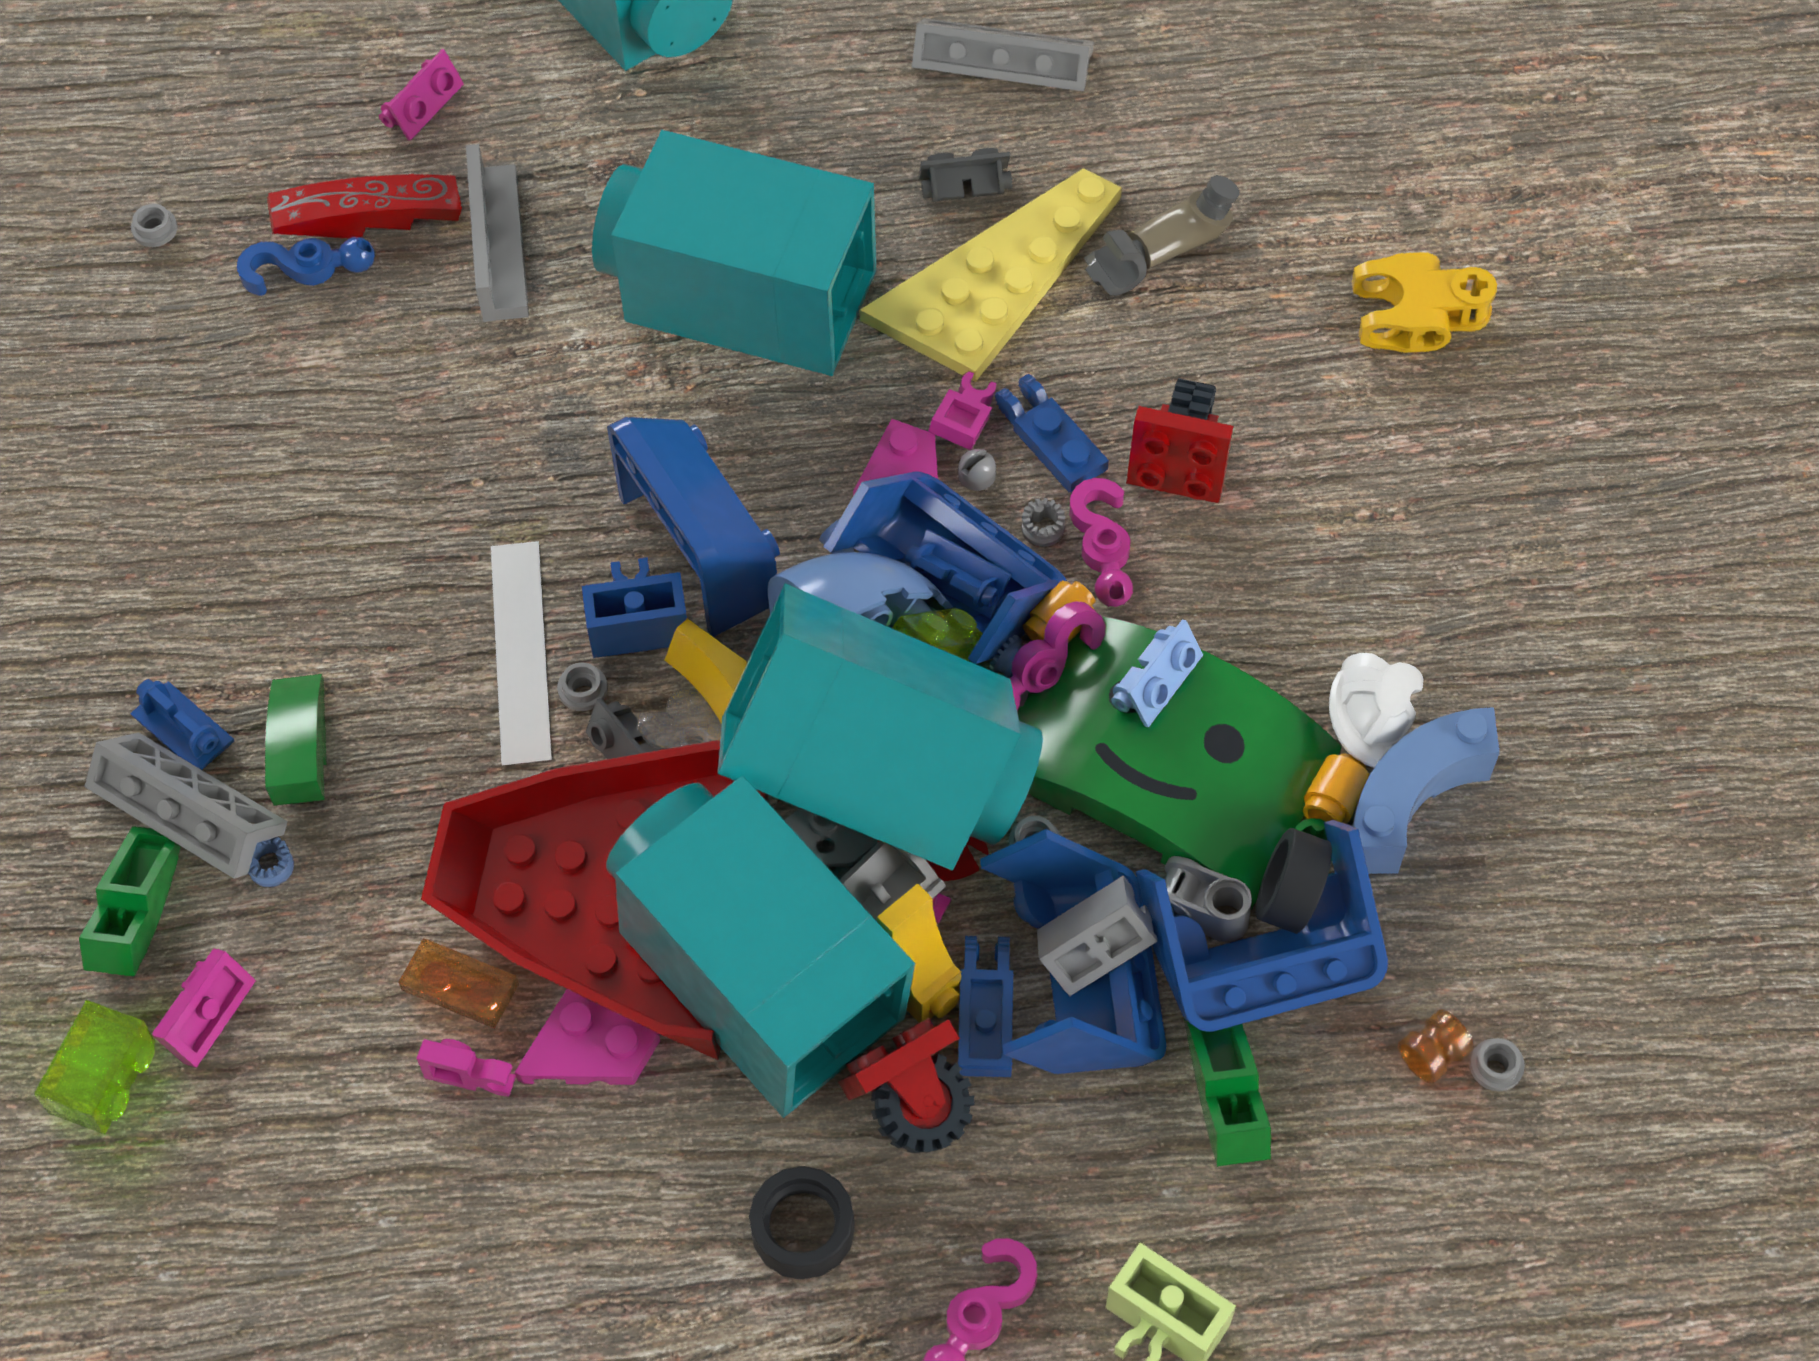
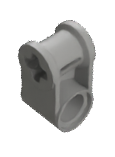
(1202, 892)

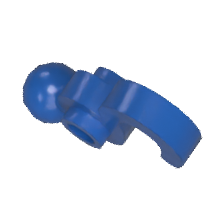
(306, 262)

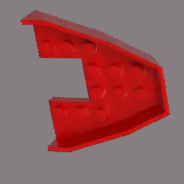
(534, 884)

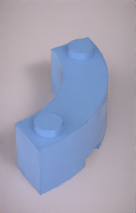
(1421, 766)

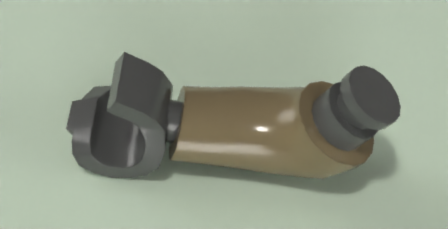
(1171, 233)

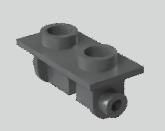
(981, 169)
(615, 731)

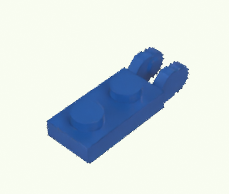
(1052, 435)
(985, 1012)

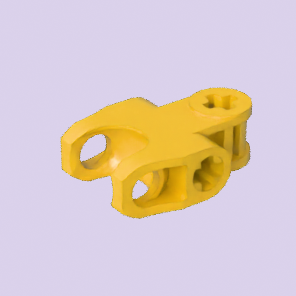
(1425, 301)

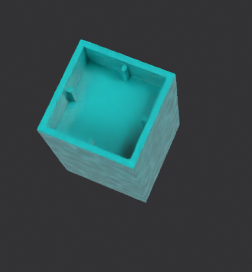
(739, 250)
(878, 731)
(757, 938)

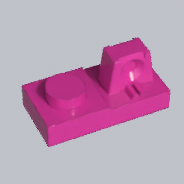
(204, 1007)

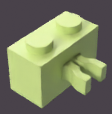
(1167, 1308)

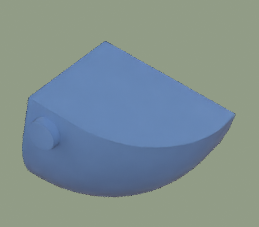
(863, 584)

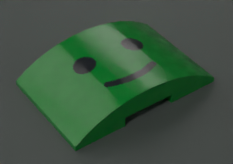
(1203, 782)

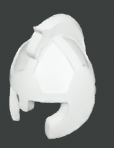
(1372, 705)

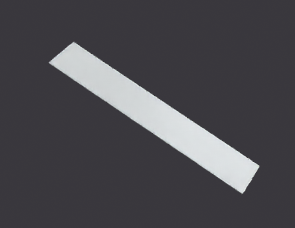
(520, 654)

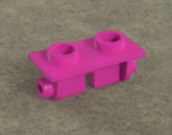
(422, 95)

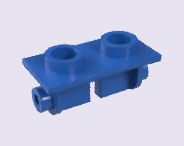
(959, 572)
(179, 723)

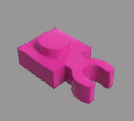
(963, 413)
(458, 1066)

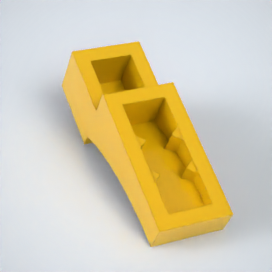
(705, 664)
(935, 977)

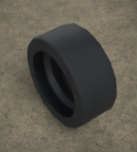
(1294, 880)
(793, 1182)

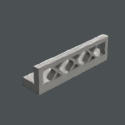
(1002, 54)
(496, 238)
(181, 802)

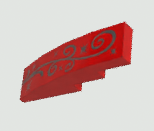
(353, 204)

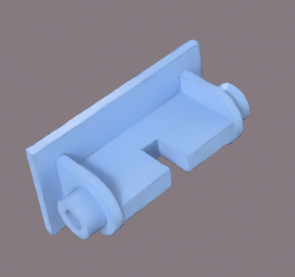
(1166, 664)

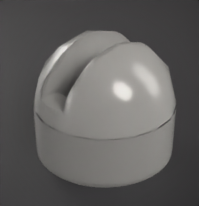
(982, 473)

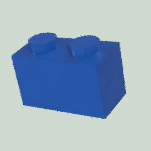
(633, 612)

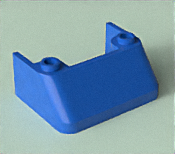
(699, 511)
(895, 514)
(1278, 970)
(1117, 1016)

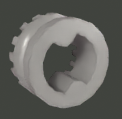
(1035, 512)

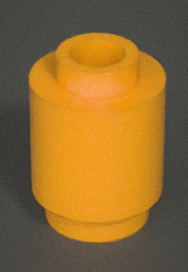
(1058, 597)
(1336, 789)

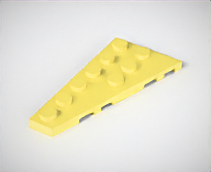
(987, 287)

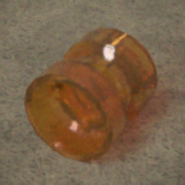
(1435, 1046)

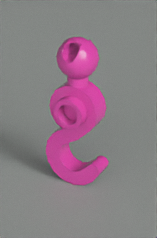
(1104, 542)
(1041, 662)
(976, 1314)

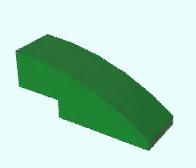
(295, 740)
(129, 903)
(1230, 1094)

